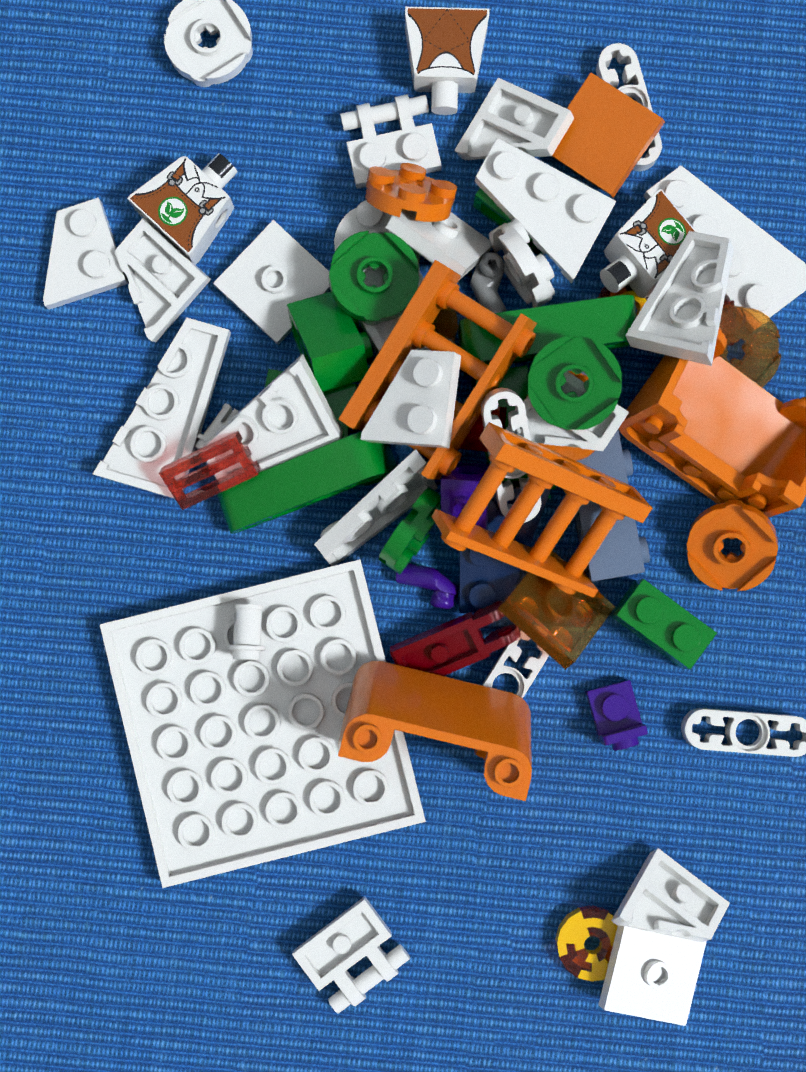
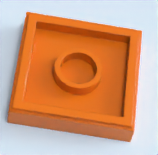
(606, 134)

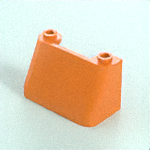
(722, 433)
(442, 709)

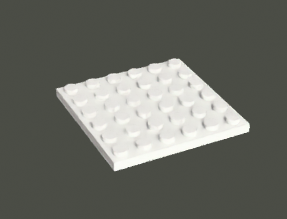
(245, 752)

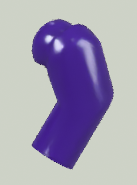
(431, 579)

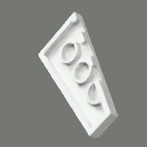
(761, 269)
(168, 410)

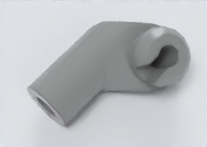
(487, 281)

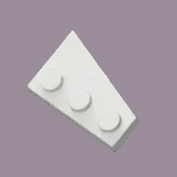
(551, 206)
(687, 301)
(282, 420)
(376, 510)

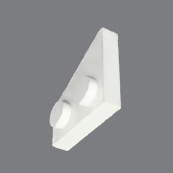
(158, 277)

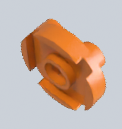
(410, 191)
(731, 571)

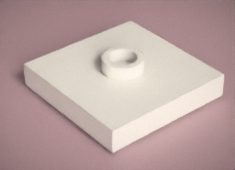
(446, 241)
(270, 276)
(651, 975)

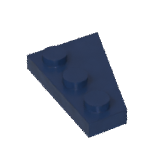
(488, 579)

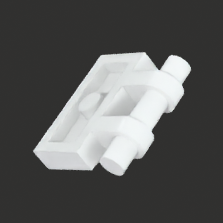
(391, 149)
(344, 943)

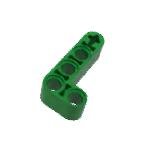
(598, 319)
(305, 481)

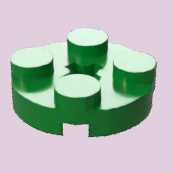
(374, 251)
(548, 377)
(412, 532)

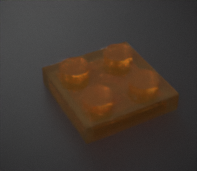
(555, 619)

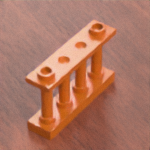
(416, 331)
(544, 470)

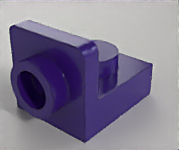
(616, 715)

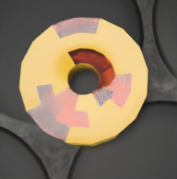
(570, 941)

